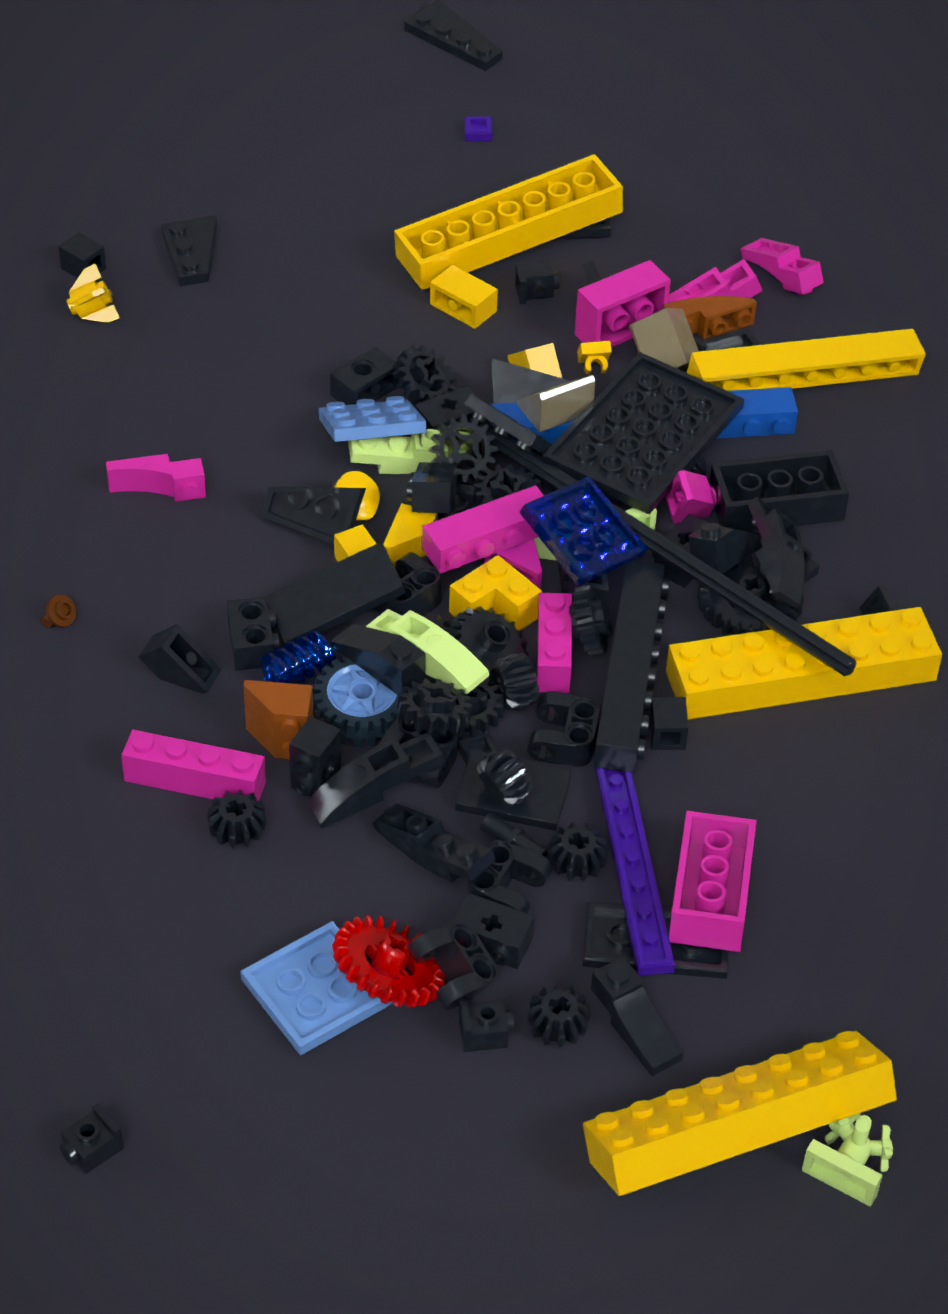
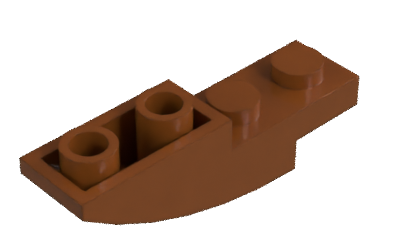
(716, 314)

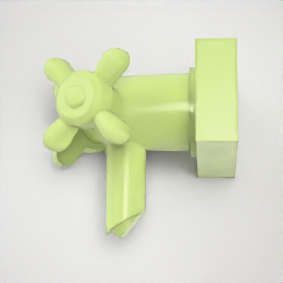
(846, 1167)

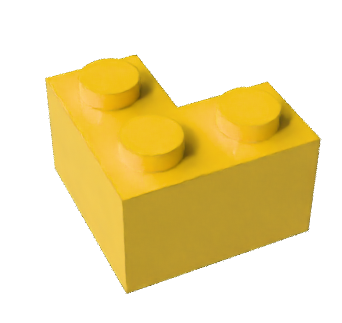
(497, 587)

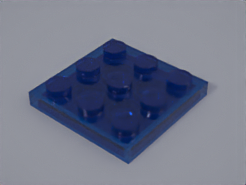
(583, 530)

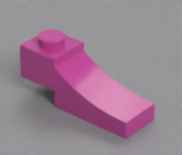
(785, 264)
(735, 281)
(158, 475)

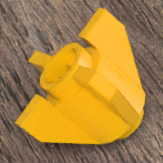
(91, 298)

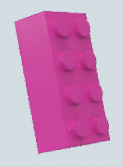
(712, 881)

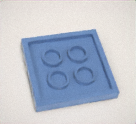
(371, 419)
(308, 992)

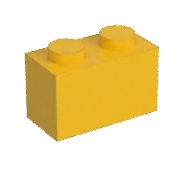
(463, 296)

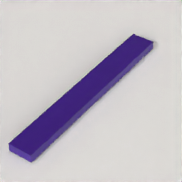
(635, 873)

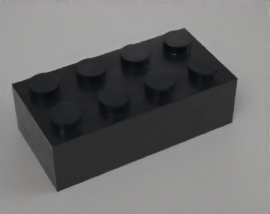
(798, 485)

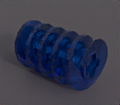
(297, 658)

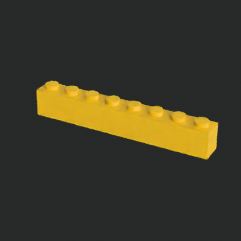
(811, 361)

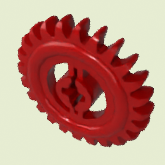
(389, 956)

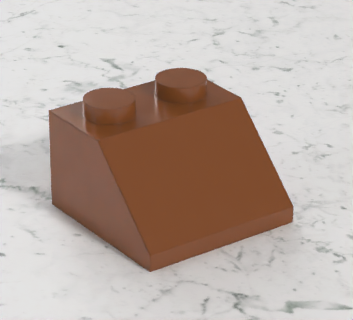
(276, 713)

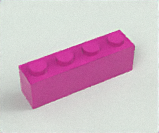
(479, 531)
(191, 766)

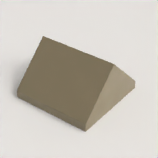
(665, 337)
(559, 403)

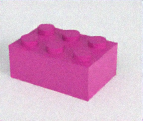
(618, 301)

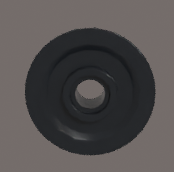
(487, 636)

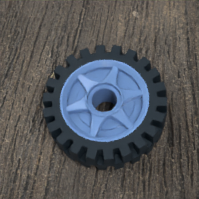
(354, 703)

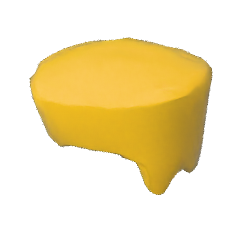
(371, 498)

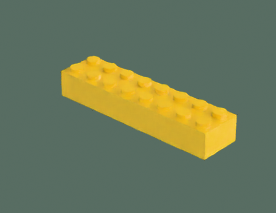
(509, 220)
(770, 671)
(738, 1111)

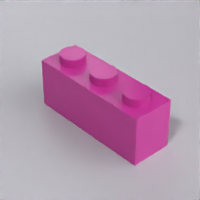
(554, 642)

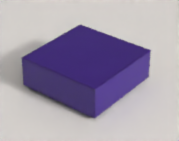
(478, 128)

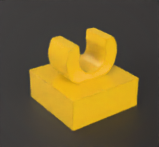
(594, 352)

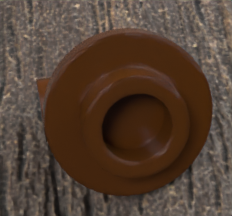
(59, 612)

